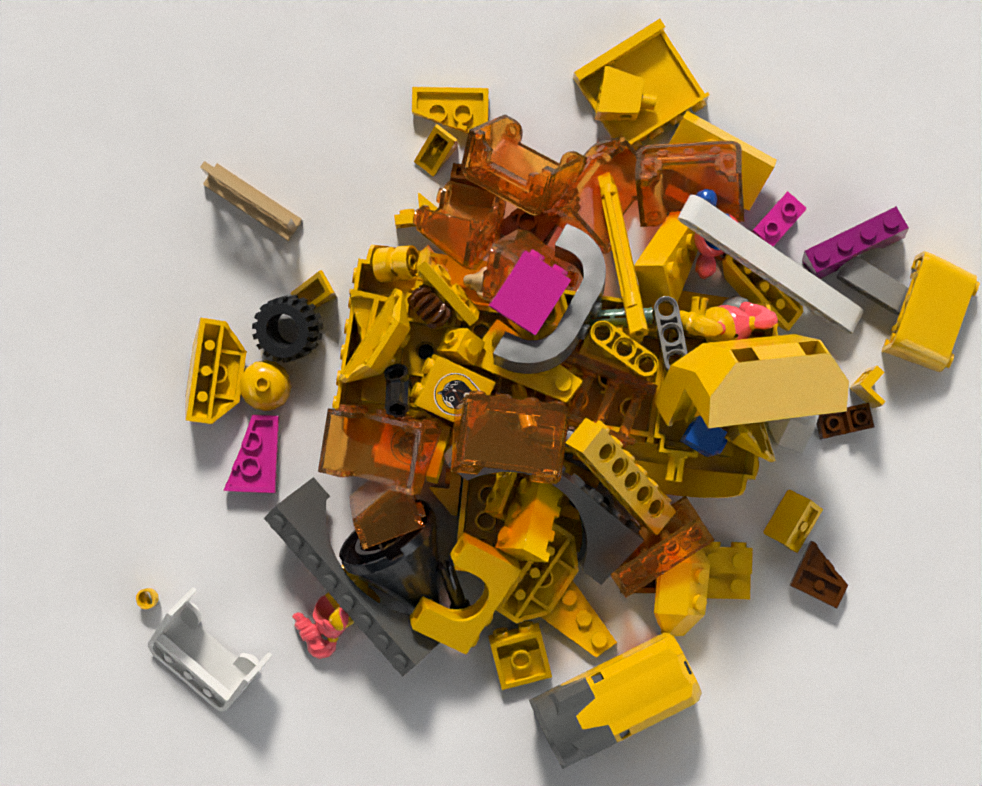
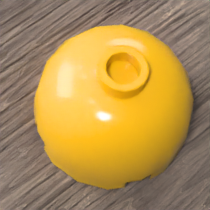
(265, 385)

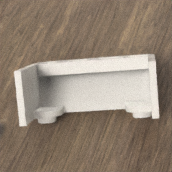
(201, 658)

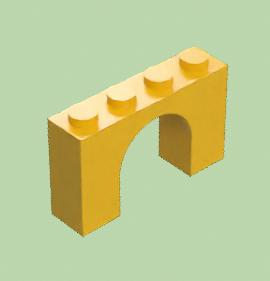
(462, 626)

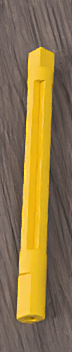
(622, 257)

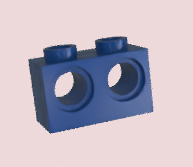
(704, 439)

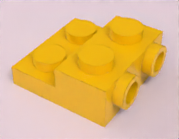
(729, 570)
(519, 655)

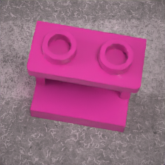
(779, 219)
(530, 291)

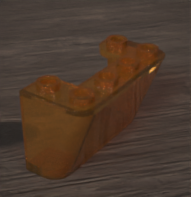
(510, 435)
(378, 447)
(383, 513)

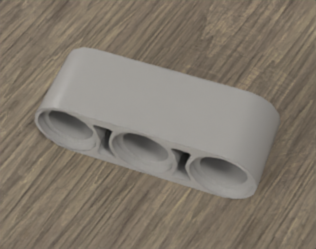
(873, 284)
(669, 322)

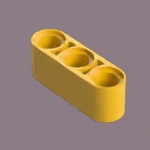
(630, 361)

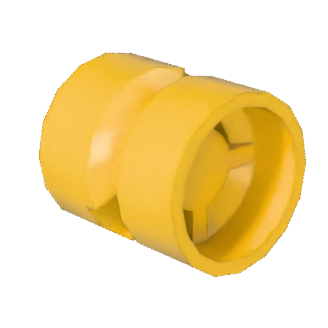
(395, 263)

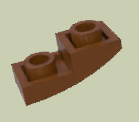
(853, 420)

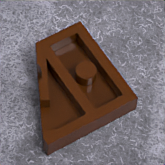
(818, 577)

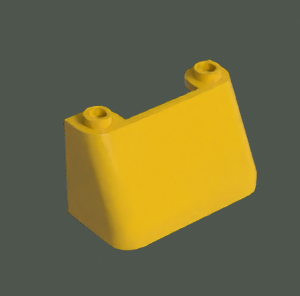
(931, 312)

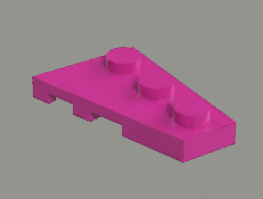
(257, 459)

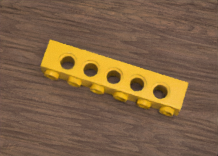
(620, 475)

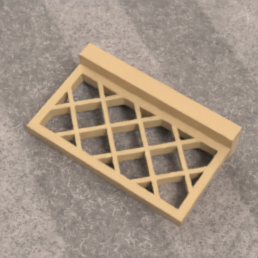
(250, 200)

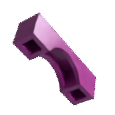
(874, 233)

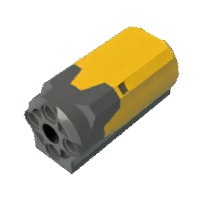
(616, 699)

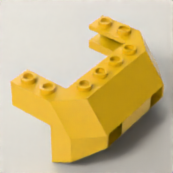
(753, 382)

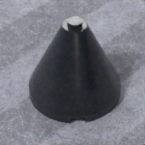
(400, 566)

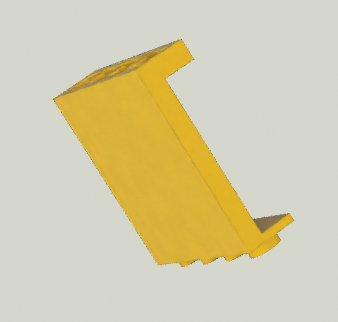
(665, 74)

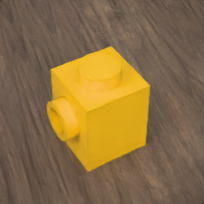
(461, 346)

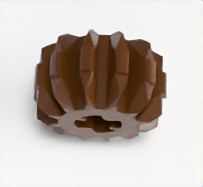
(429, 307)

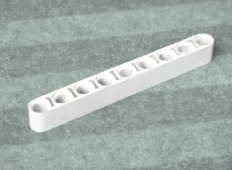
(770, 264)

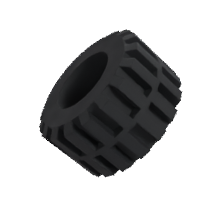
(268, 333)

